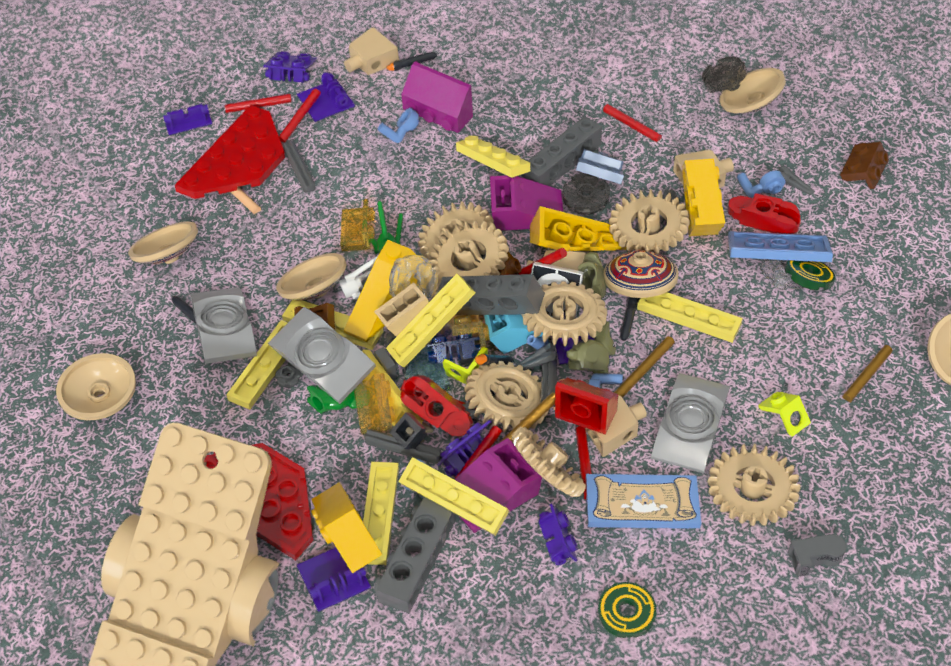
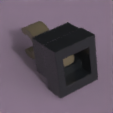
(410, 431)

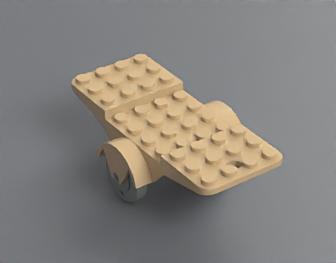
(190, 561)

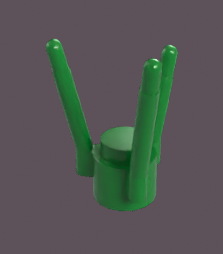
(382, 239)

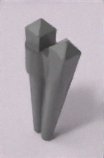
(794, 181)
(541, 356)

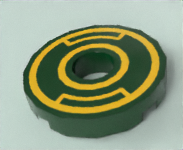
(810, 274)
(622, 625)

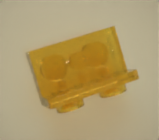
(357, 228)
(466, 325)
(373, 404)

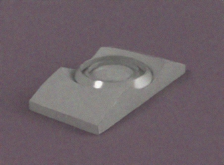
(223, 325)
(322, 354)
(690, 422)

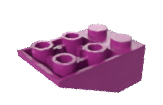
(518, 200)
(502, 477)

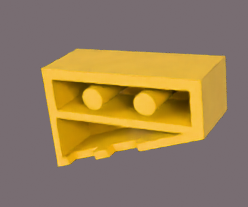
(702, 197)
(344, 527)

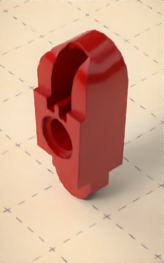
(765, 213)
(455, 417)

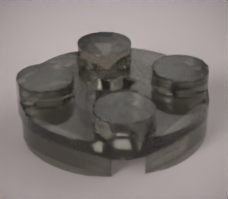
(724, 75)
(586, 204)

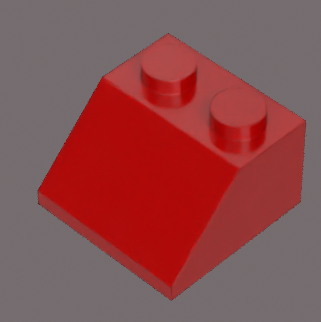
(585, 404)

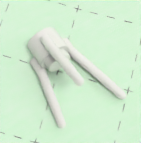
(352, 283)

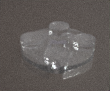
(419, 266)

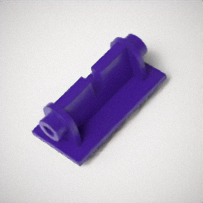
(179, 122)
(555, 525)

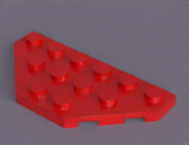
(238, 158)
(286, 507)

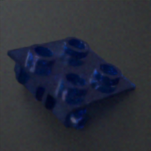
(439, 344)

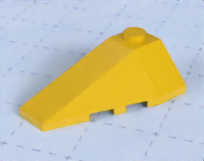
(572, 232)
(363, 321)

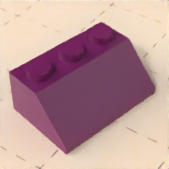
(438, 97)

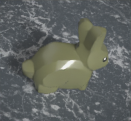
(593, 274)
(594, 353)

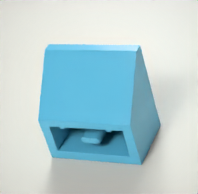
(507, 331)

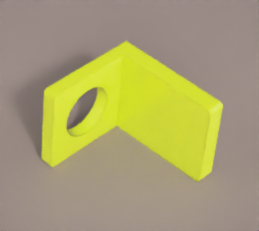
(448, 365)
(785, 405)

